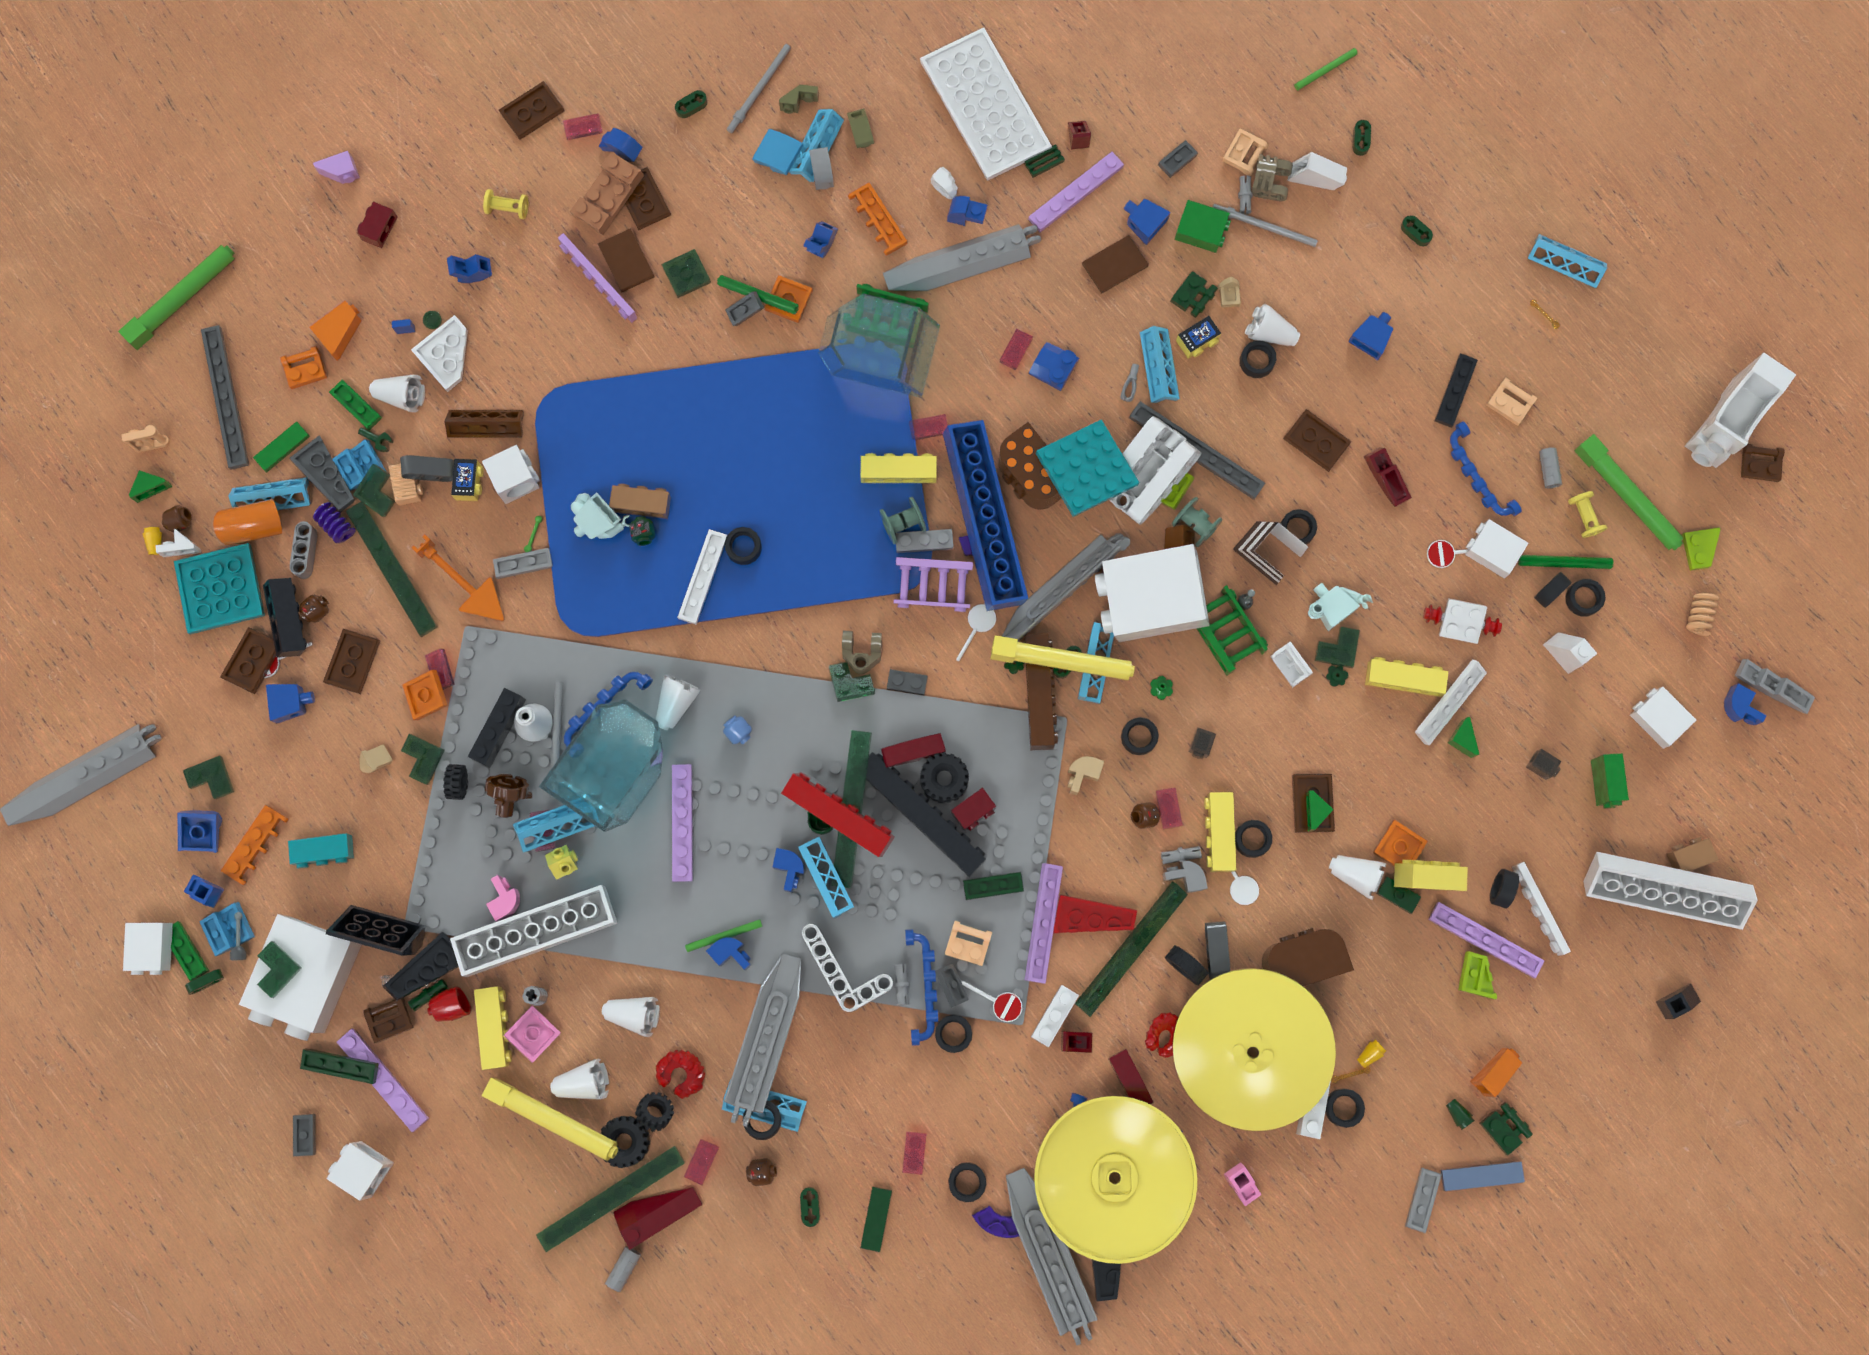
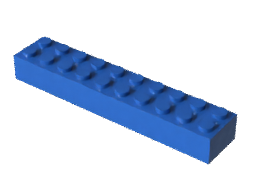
(985, 515)

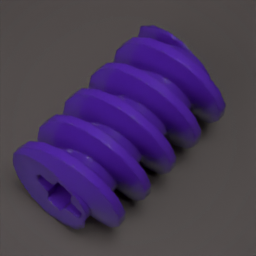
(333, 523)

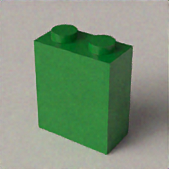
(1202, 226)
(1609, 780)

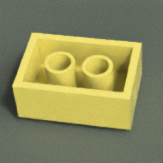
(1430, 875)

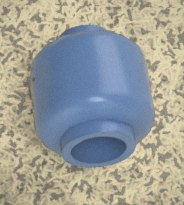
(737, 730)

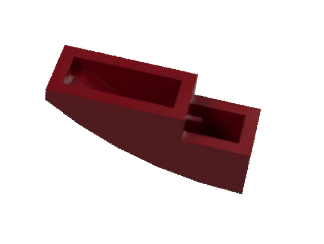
(1387, 476)
(913, 750)
(1129, 1077)

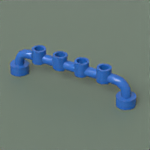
(1479, 483)
(605, 697)
(930, 994)

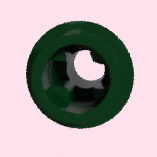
(1460, 1114)

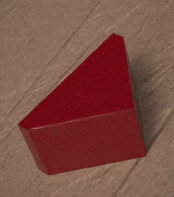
(1079, 134)
(1076, 1042)

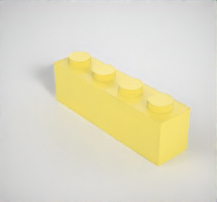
(898, 468)
(1406, 677)
(1221, 832)
(492, 1027)

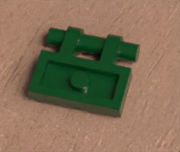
(1189, 290)
(1501, 1132)

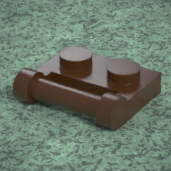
(1759, 468)
(390, 1025)

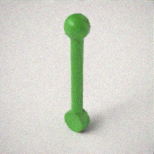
(528, 548)

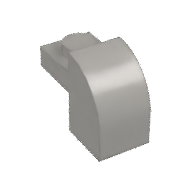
(821, 168)
(1192, 875)

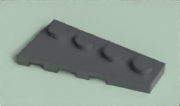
(322, 472)

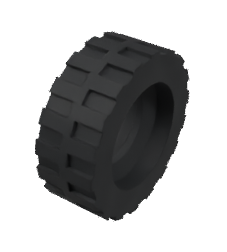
(1186, 965)

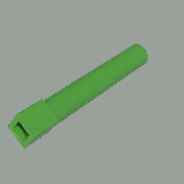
(140, 330)
(1595, 454)

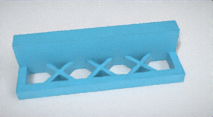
(826, 132)
(1570, 254)
(1156, 363)
(273, 489)
(1092, 648)
(552, 819)
(821, 884)
(789, 1119)

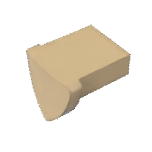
(1229, 292)
(374, 759)

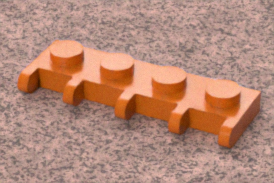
(879, 218)
(252, 843)

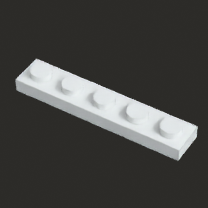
(702, 577)
(1450, 702)
(1541, 910)

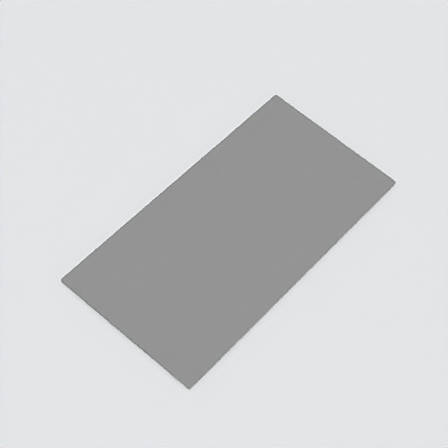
(741, 822)

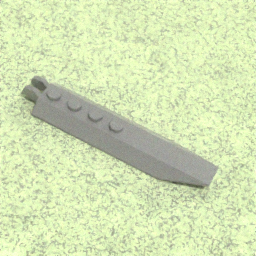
(962, 260)
(1064, 584)
(82, 776)
(765, 1038)
(1049, 1259)

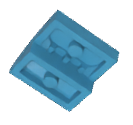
(777, 151)
(356, 462)
(221, 929)

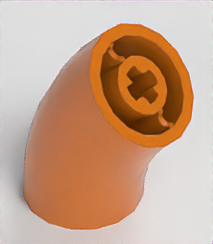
(247, 522)

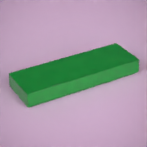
(355, 405)
(281, 447)
(187, 953)

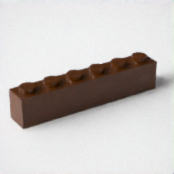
(1040, 699)

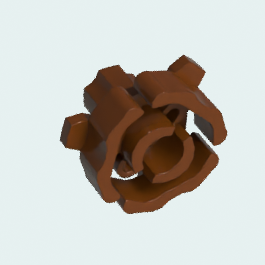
(506, 791)

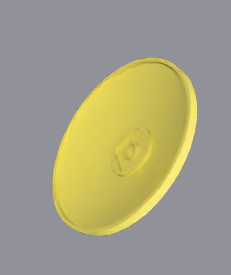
(1261, 1012)
(1123, 1218)

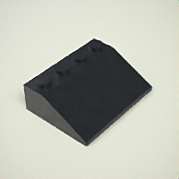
(378, 931)

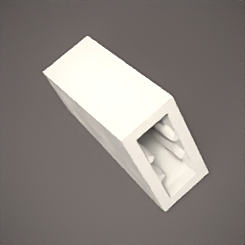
(1318, 172)
(1569, 651)

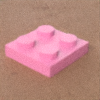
(532, 1034)

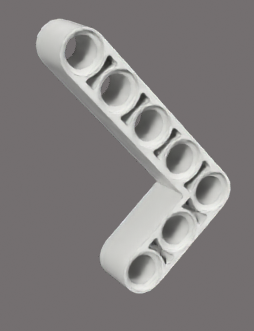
(831, 978)

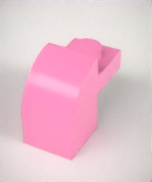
(507, 902)
(1242, 1183)

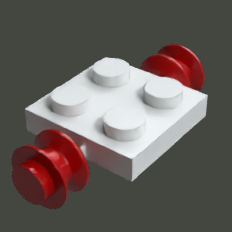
(1462, 620)

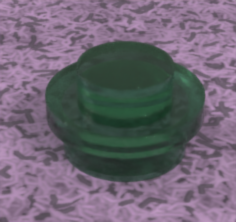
(432, 319)

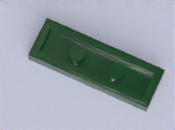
(993, 886)
(876, 1219)

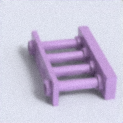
(943, 567)

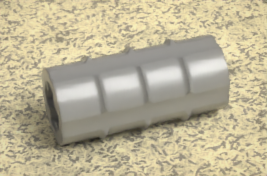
(1550, 468)
(528, 995)
(623, 1269)

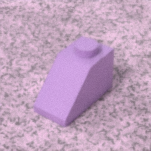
(338, 168)

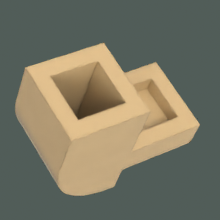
(1082, 768)

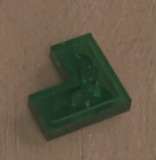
(370, 491)
(1341, 654)
(847, 687)
(427, 757)
(210, 772)
(282, 969)

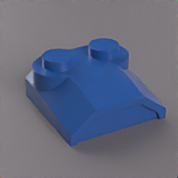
(1054, 365)
(198, 830)

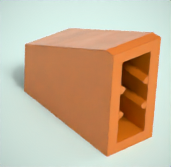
(337, 328)
(1497, 1072)

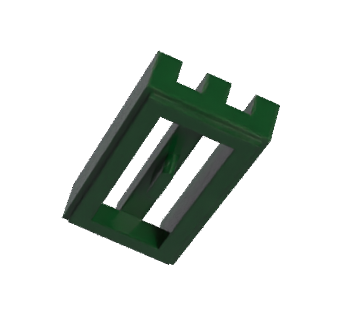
(1057, 153)

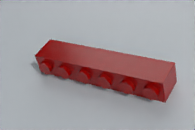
(837, 814)

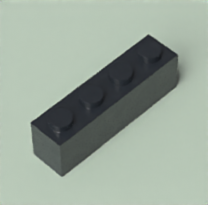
(284, 617)
(496, 728)

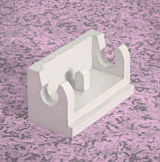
(1291, 664)

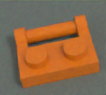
(304, 373)

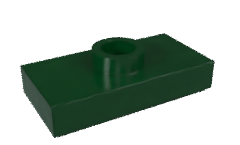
(1398, 896)

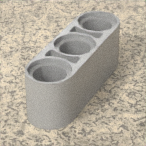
(299, 542)

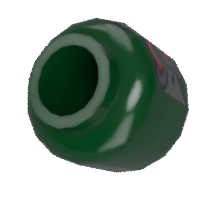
(642, 531)

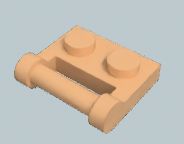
(1239, 150)
(1508, 406)
(141, 439)
(965, 949)

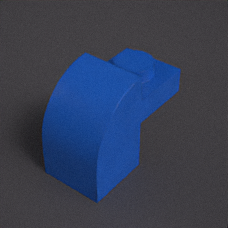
(621, 145)
(964, 209)
(821, 239)
(469, 270)
(1738, 705)
(790, 862)
(203, 891)
(726, 948)

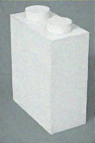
(1496, 548)
(1662, 717)
(147, 948)

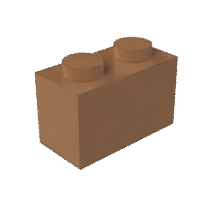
(1692, 856)

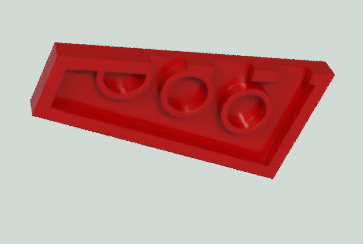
(1091, 916)

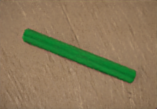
(765, 297)
(1565, 561)

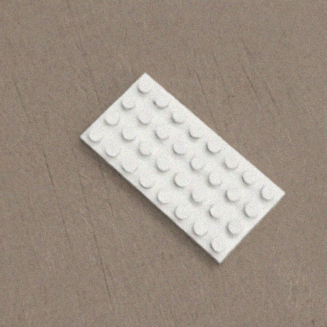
(985, 103)

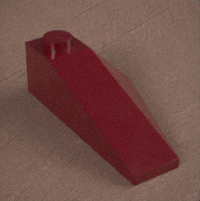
(650, 1215)

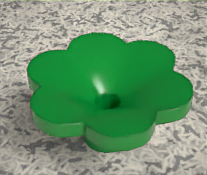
(1158, 691)

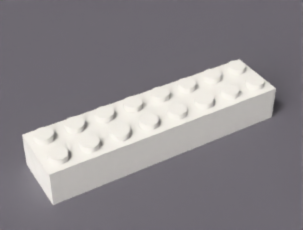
(1670, 890)
(533, 931)

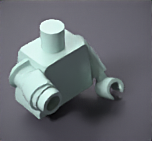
(595, 517)
(1336, 604)

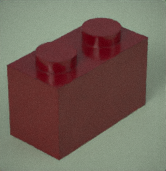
(376, 224)
(974, 809)

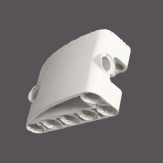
(1159, 461)

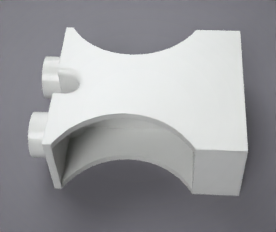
(1739, 411)

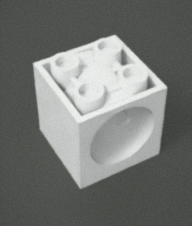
(511, 474)
(359, 1170)

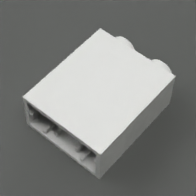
(1153, 593)
(314, 991)

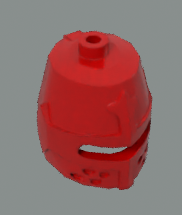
(449, 1005)

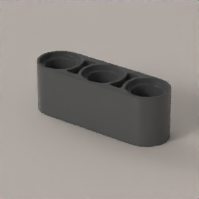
(427, 468)
(1217, 948)

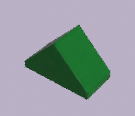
(147, 485)
(1464, 738)
(1316, 809)

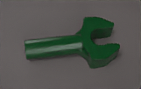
(377, 439)

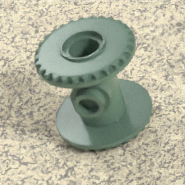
(1198, 518)
(903, 520)

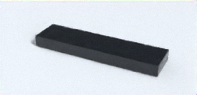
(1456, 390)

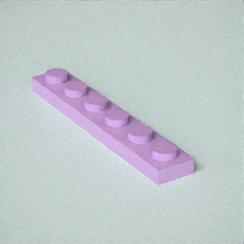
(1076, 191)
(601, 284)
(682, 823)
(1043, 923)
(1486, 940)
(385, 1083)

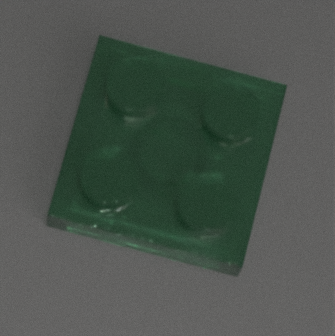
(686, 273)

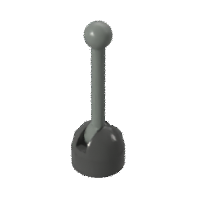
(1246, 600)
(238, 952)

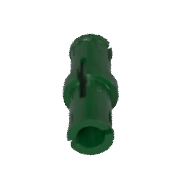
(428, 993)

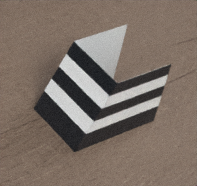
(1254, 537)

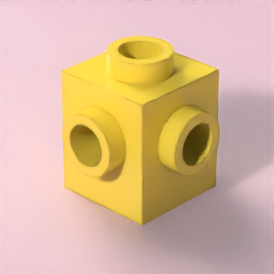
(562, 861)

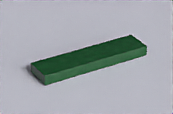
(339, 1066)

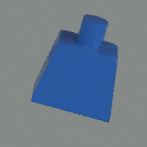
(1146, 219)
(1373, 335)
(287, 701)

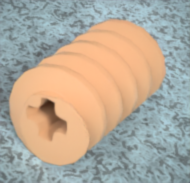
(1700, 613)

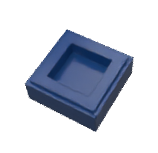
(403, 326)

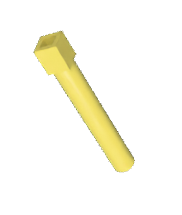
(1010, 650)
(552, 1120)

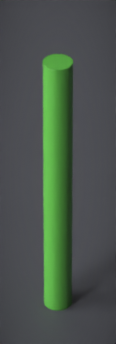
(1330, 66)
(726, 934)

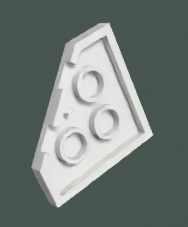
(444, 352)

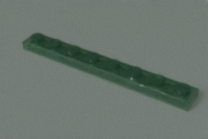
(391, 569)
(852, 794)
(1131, 949)
(610, 1199)

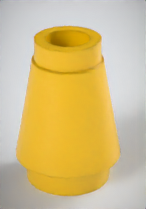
(152, 537)
(1371, 1053)

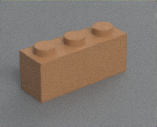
(640, 501)

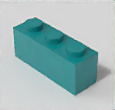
(321, 850)

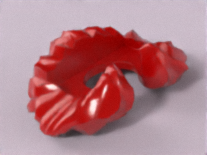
(1162, 1022)
(689, 1063)

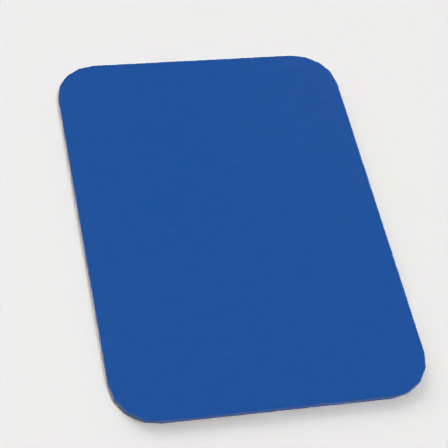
(735, 447)

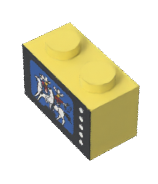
(1198, 337)
(466, 479)

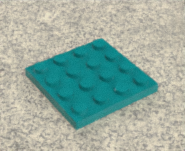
(1087, 468)
(219, 588)

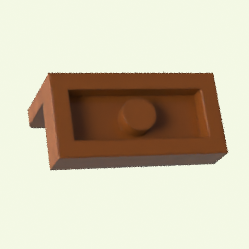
(1178, 536)

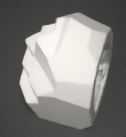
(944, 183)

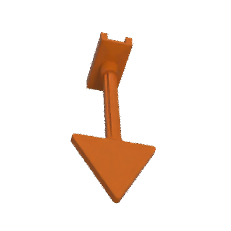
(481, 601)

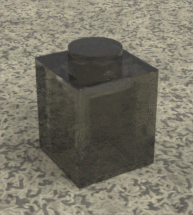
(1201, 743)
(1544, 764)

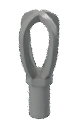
(1131, 378)

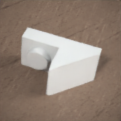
(181, 546)

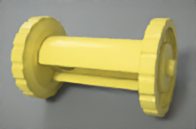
(505, 204)
(1587, 514)

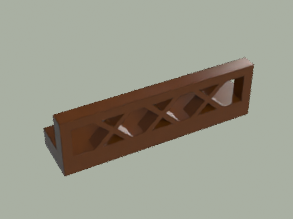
(483, 425)

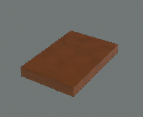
(531, 110)
(646, 202)
(626, 260)
(1115, 264)
(1317, 440)
(250, 661)
(351, 661)
(1322, 786)

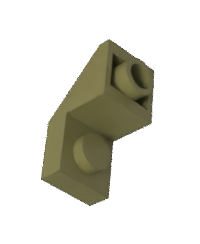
(790, 102)
(860, 128)

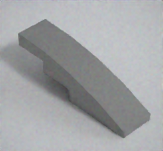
(1775, 687)

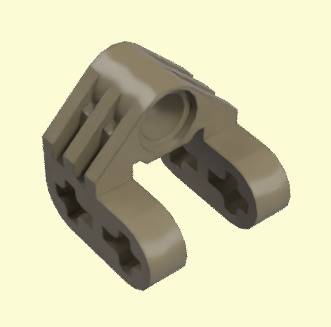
(1264, 177)
(852, 659)

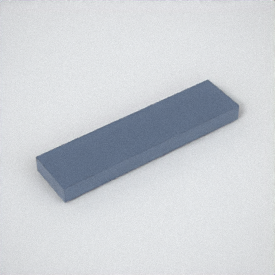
(1482, 1176)

